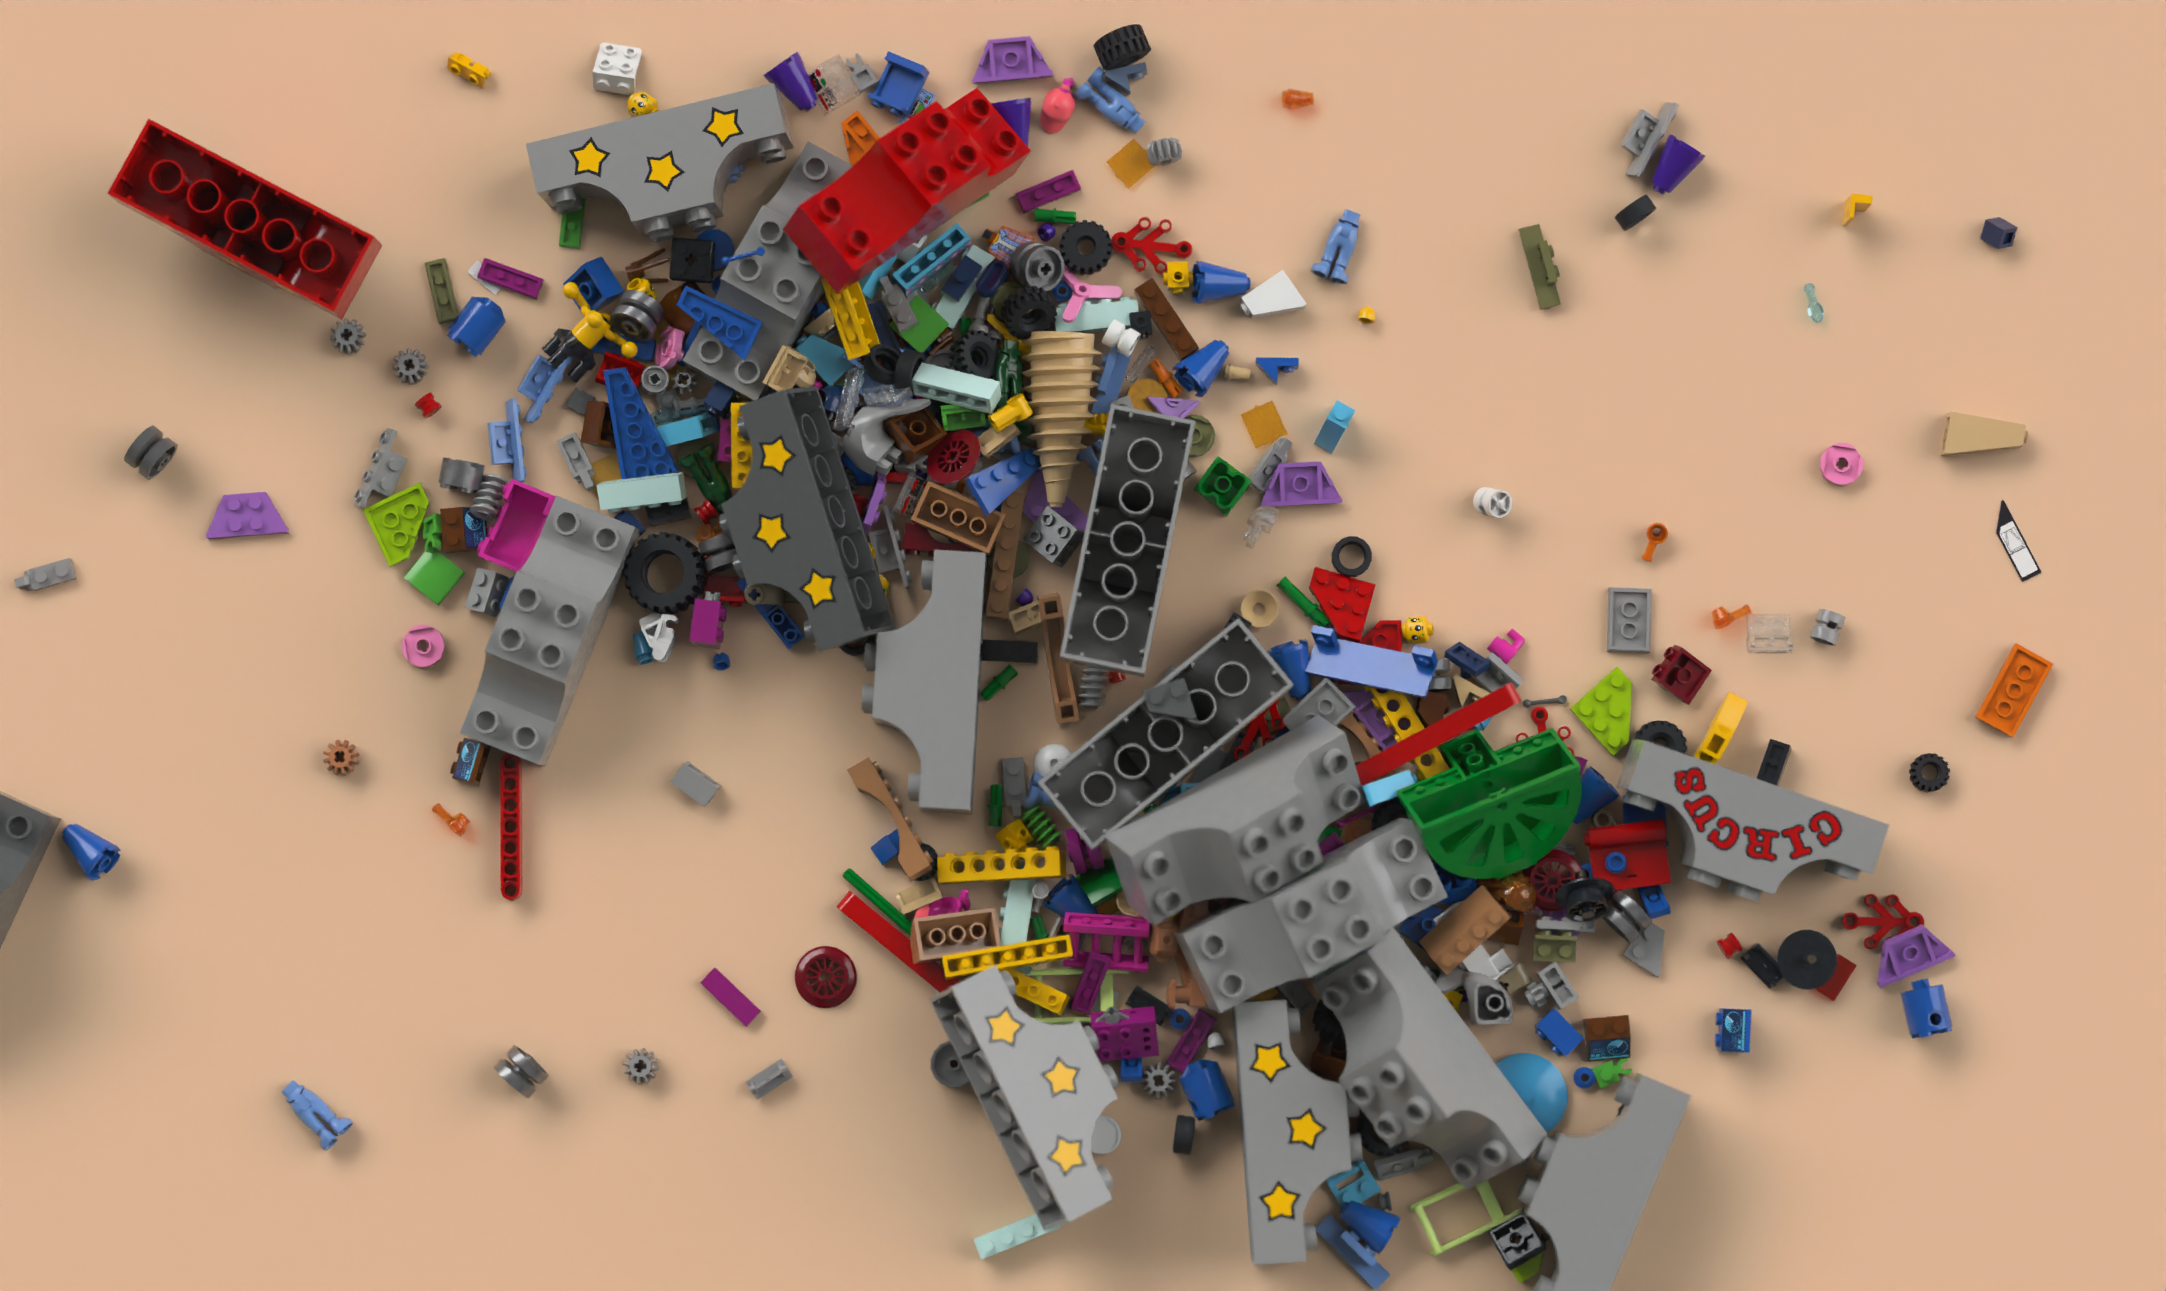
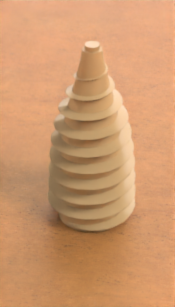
(1059, 403)

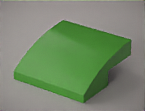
(929, 328)
(434, 576)

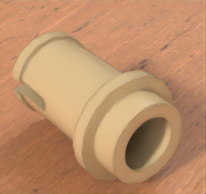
(1237, 373)

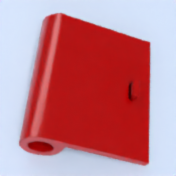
(1642, 847)

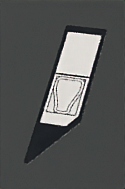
(2016, 545)

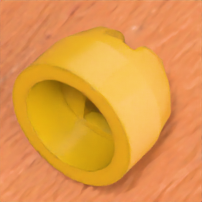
(1366, 315)

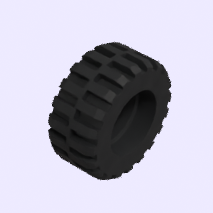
(638, 566)

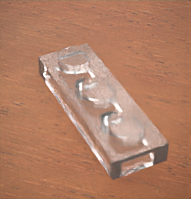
(849, 398)

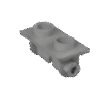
(769, 1079)

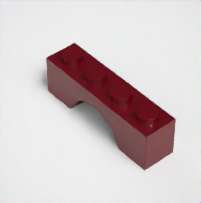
(919, 540)

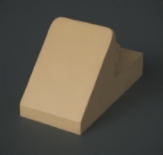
(1464, 688)

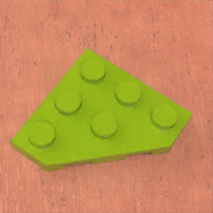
(398, 522)
(1607, 711)

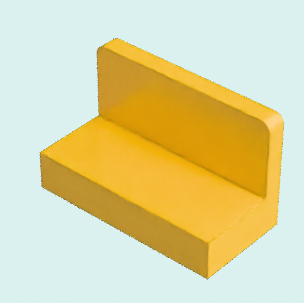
(1853, 203)

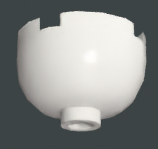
(1049, 758)

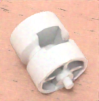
(1492, 502)

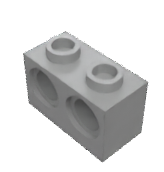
(1557, 985)

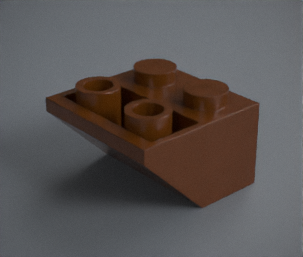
(674, 314)
(1432, 708)

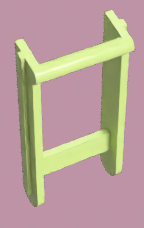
(1106, 993)
(1490, 1202)

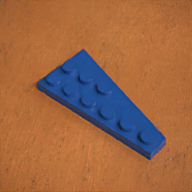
(636, 437)

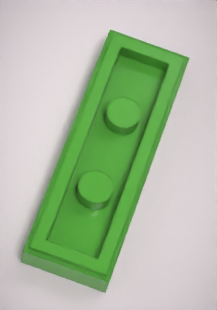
(572, 228)

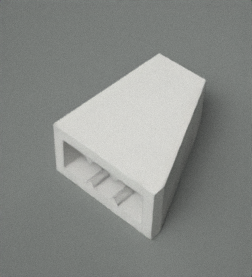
(1273, 297)

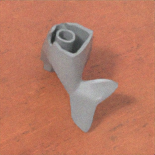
(867, 441)
(1486, 997)

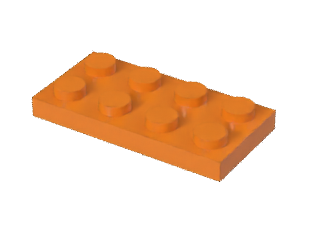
(2013, 690)

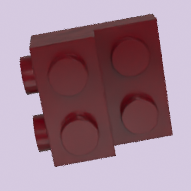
(1680, 674)

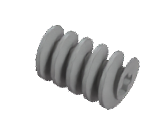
(487, 497)
(1093, 687)

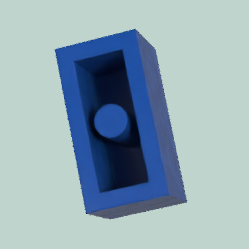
(1558, 1032)

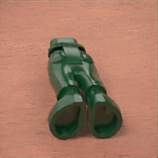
(1009, 368)
(715, 491)

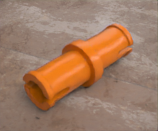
(1165, 378)

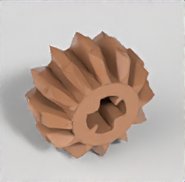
(333, 757)

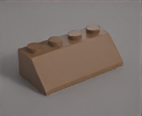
(957, 518)
(1464, 929)
(953, 934)

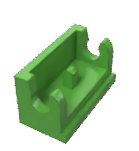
(960, 417)

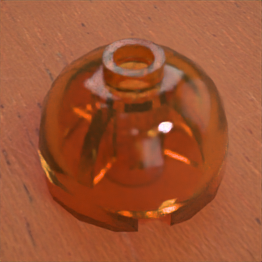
(1520, 894)

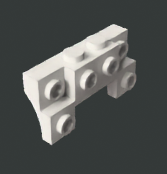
(1479, 959)

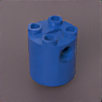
(477, 324)
(1926, 1009)
(1206, 1089)

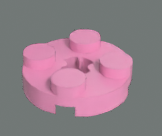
(670, 348)
(1847, 474)
(431, 637)

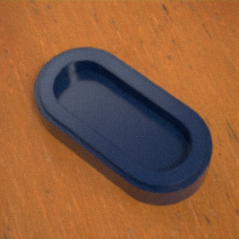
(992, 279)

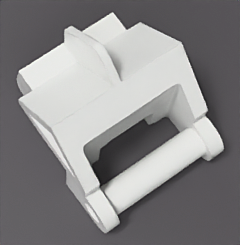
(658, 634)

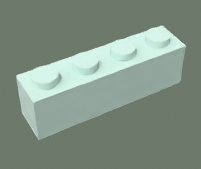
(953, 310)
(1097, 316)
(956, 388)
(642, 491)
(1017, 911)
(1010, 1236)

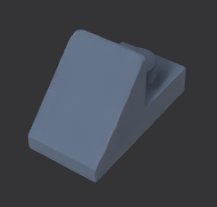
(1120, 76)

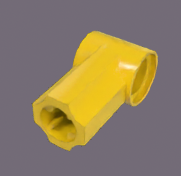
(1014, 410)

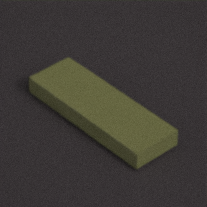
(442, 290)

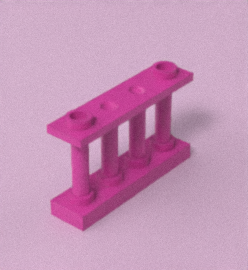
(1110, 925)

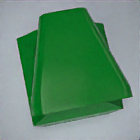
(1222, 485)

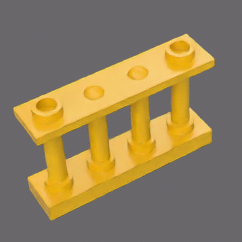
(852, 319)

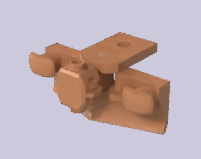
(1165, 947)

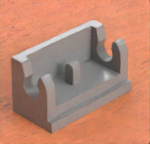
(695, 783)

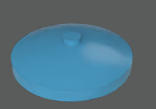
(1538, 1086)

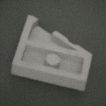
(1647, 949)

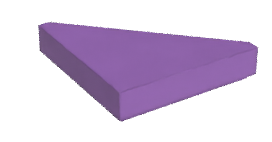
(1172, 406)

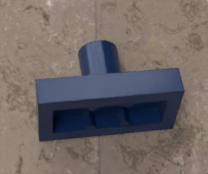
(962, 278)
(1468, 660)

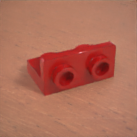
(728, 590)

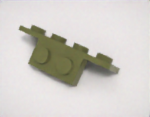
(1541, 266)

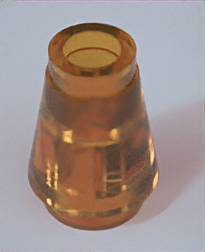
(1296, 98)

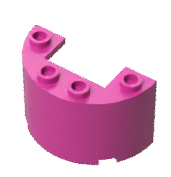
(517, 525)

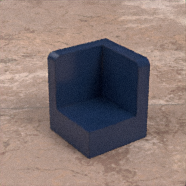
(1998, 232)

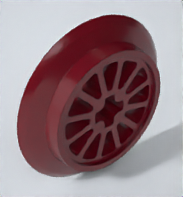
(941, 462)
(1561, 857)
(846, 987)

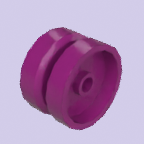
(1080, 851)

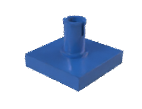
(1421, 926)

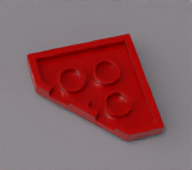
(1343, 601)
(1385, 635)

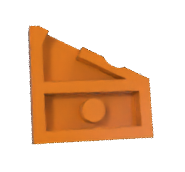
(858, 136)

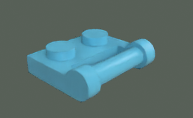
(1357, 1190)

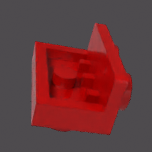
(613, 361)

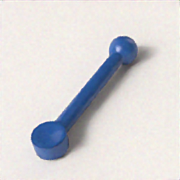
(760, 251)

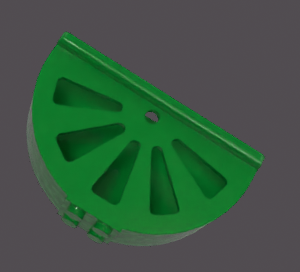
(1496, 806)

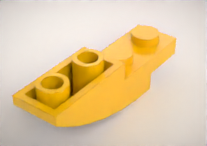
(1721, 728)

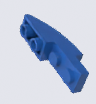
(777, 619)

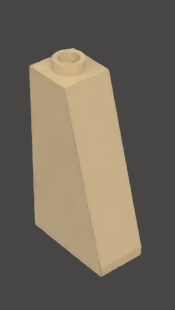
(1979, 434)

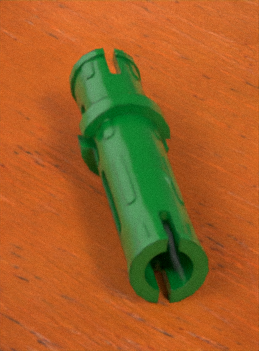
(1311, 610)

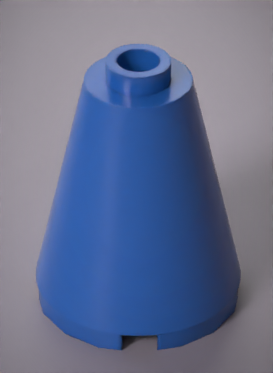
(1217, 282)
(1201, 367)
(1293, 662)
(1595, 794)
(90, 851)
(1069, 897)
(1369, 1223)

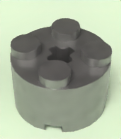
(461, 474)

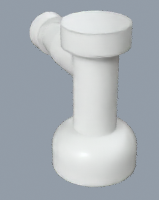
(1040, 891)

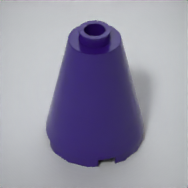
(793, 82)
(1017, 115)
(1675, 164)

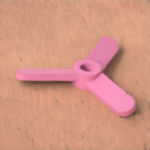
(1082, 292)

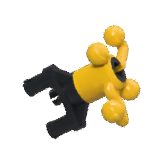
(583, 337)

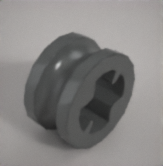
(1384, 1201)

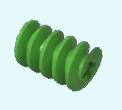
(1041, 826)

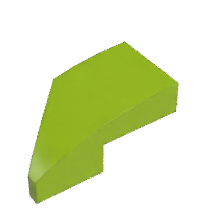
(1528, 1268)

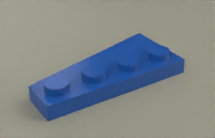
(724, 322)
(997, 482)

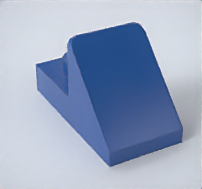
(1270, 365)
(887, 847)
(1654, 901)
(1131, 1070)

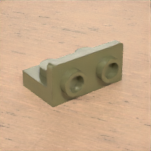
(1554, 948)

